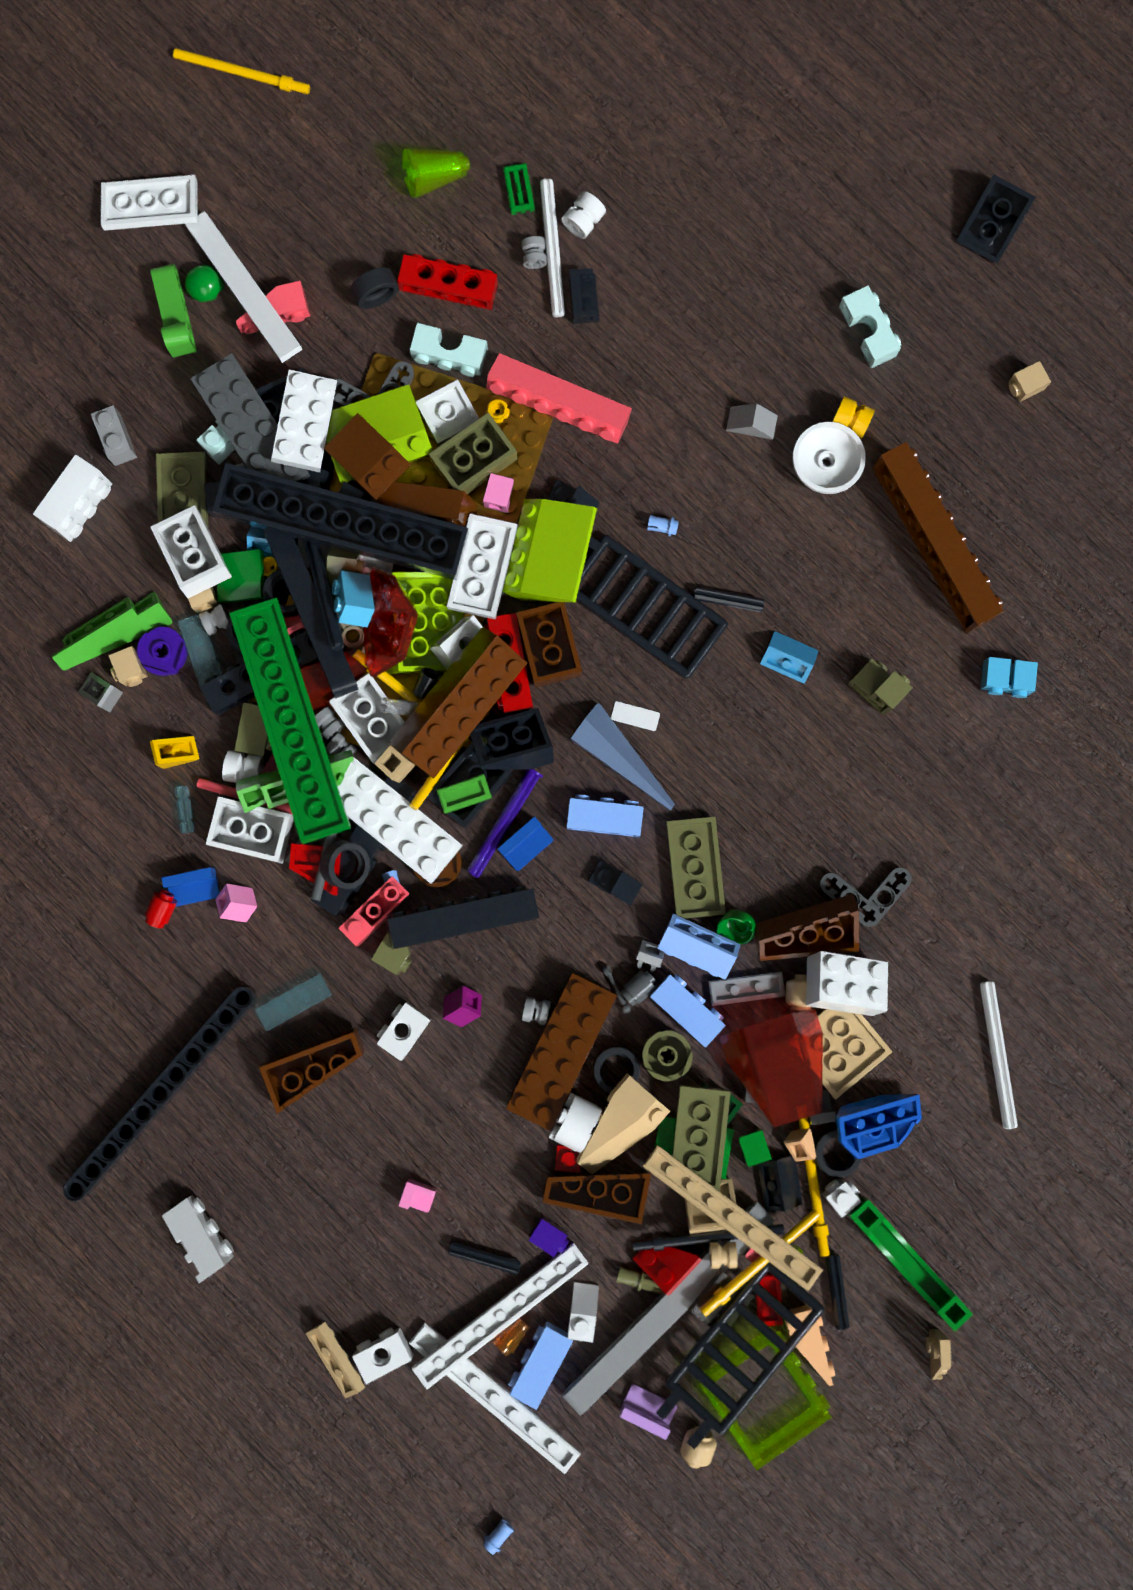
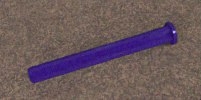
(503, 822)

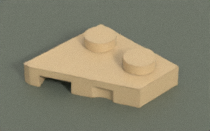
(940, 1353)

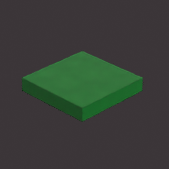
(246, 578)

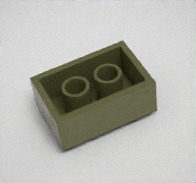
(473, 454)

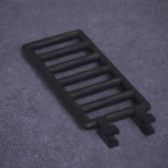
(663, 583)
(769, 1368)

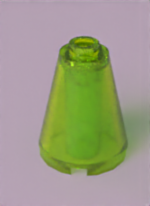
(432, 169)

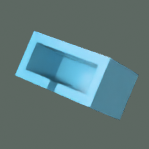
(353, 598)
(1003, 676)

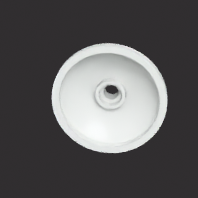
(833, 443)

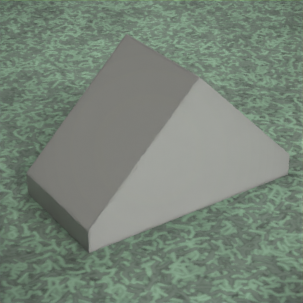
(752, 421)
(100, 692)

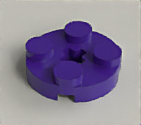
(156, 639)

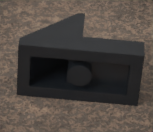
(568, 494)
(615, 883)

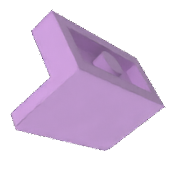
(640, 1409)

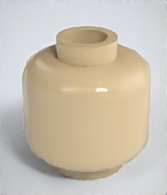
(797, 993)
(702, 1454)

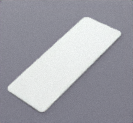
(635, 716)

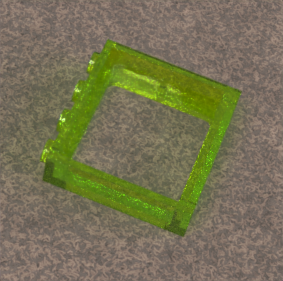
(791, 1432)

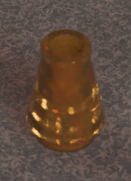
(510, 1338)

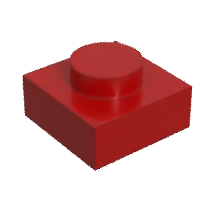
(566, 1159)

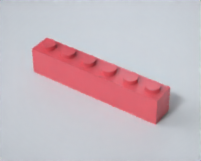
(558, 398)

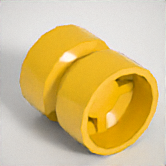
(853, 416)

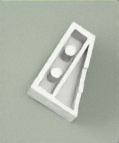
(198, 1237)

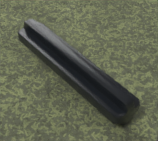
(729, 599)
(484, 1257)
(837, 1291)

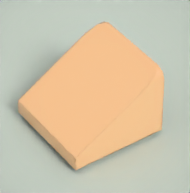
(801, 1144)

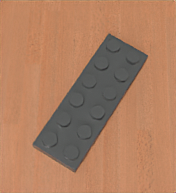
(243, 417)

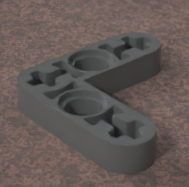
(393, 375)
(871, 902)

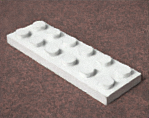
(395, 824)

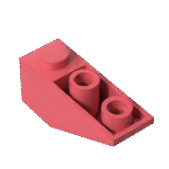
(288, 302)
(374, 911)

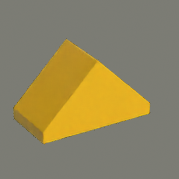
(174, 751)

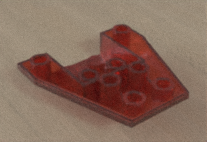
(391, 624)
(780, 1065)

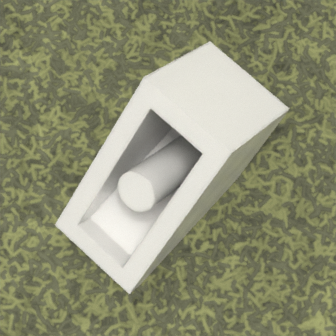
(583, 1312)

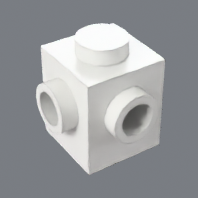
(842, 1196)

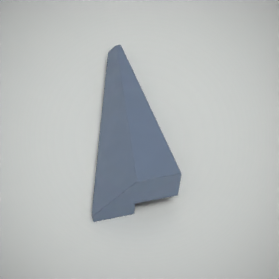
(606, 743)

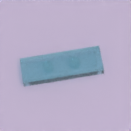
(199, 648)
(293, 1002)

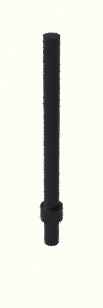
(659, 1242)

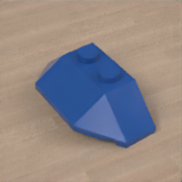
(877, 1123)

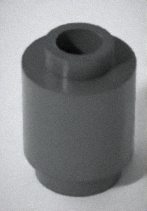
(638, 987)

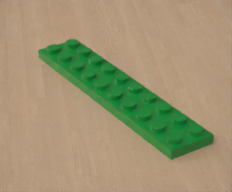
(290, 721)

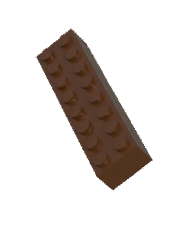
(937, 537)

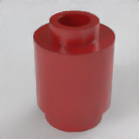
(160, 909)

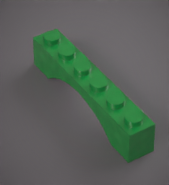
(910, 1264)

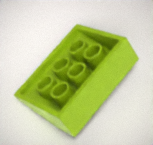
(391, 415)
(549, 551)
(434, 619)

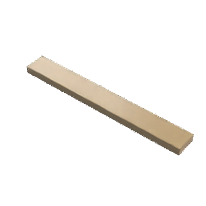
(732, 1218)

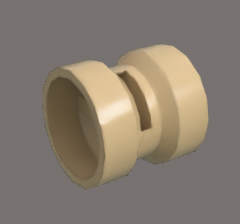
(723, 1255)

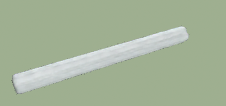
(552, 248)
(998, 1055)

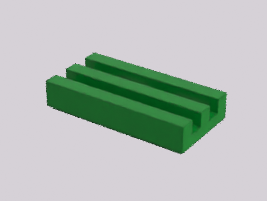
(521, 207)

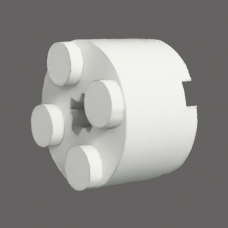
(575, 1123)

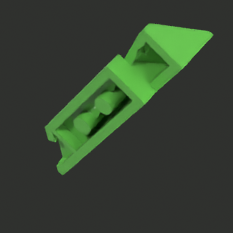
(111, 630)
(269, 787)

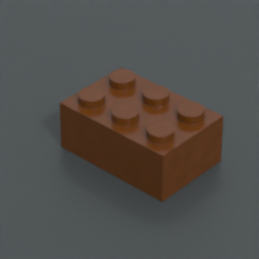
(549, 644)

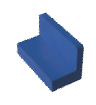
(525, 844)
(193, 886)

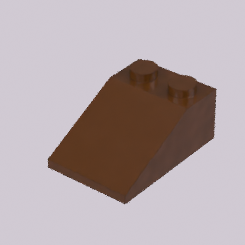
(367, 456)

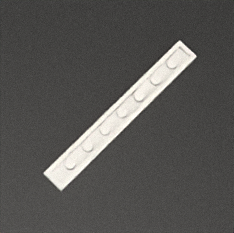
(244, 287)
(499, 1316)
(501, 1404)

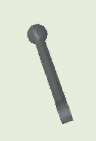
(625, 1007)

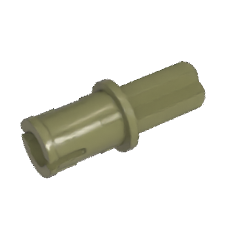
(638, 1280)

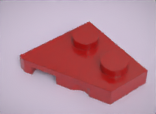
(306, 860)
(667, 1266)

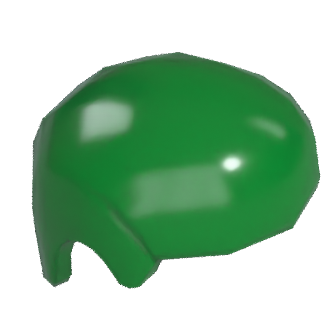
(204, 283)
(737, 926)

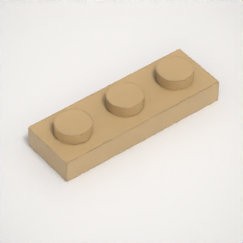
(335, 1360)

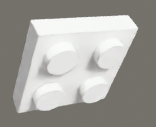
(447, 412)

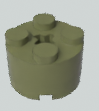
(679, 1048)

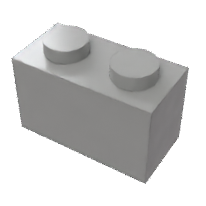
(114, 435)

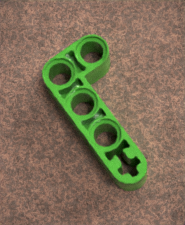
(174, 314)

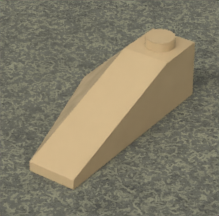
(627, 1119)

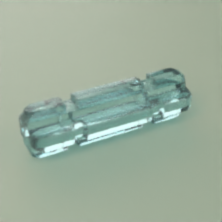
(184, 809)

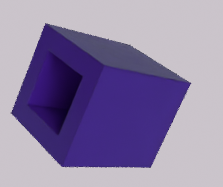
(549, 1236)

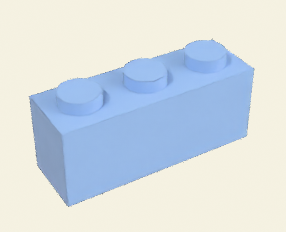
(605, 816)
(699, 946)
(688, 1009)
(539, 1365)

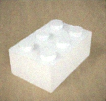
(73, 498)
(191, 551)
(364, 719)
(257, 833)
(847, 983)

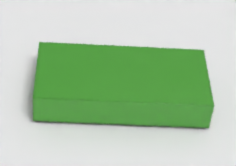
(464, 794)

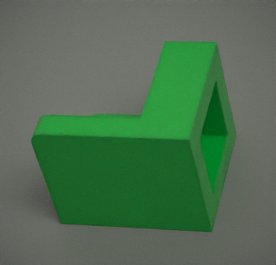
(754, 1148)

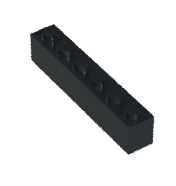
(340, 903)
(463, 918)

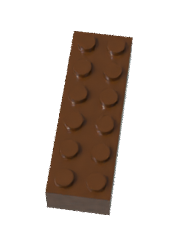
(458, 702)
(561, 1052)

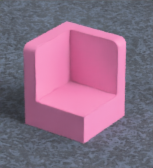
(498, 493)
(236, 903)
(417, 1196)

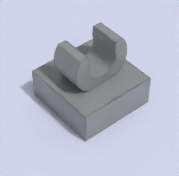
(649, 954)

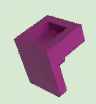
(462, 1006)

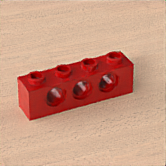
(434, 287)
(507, 626)

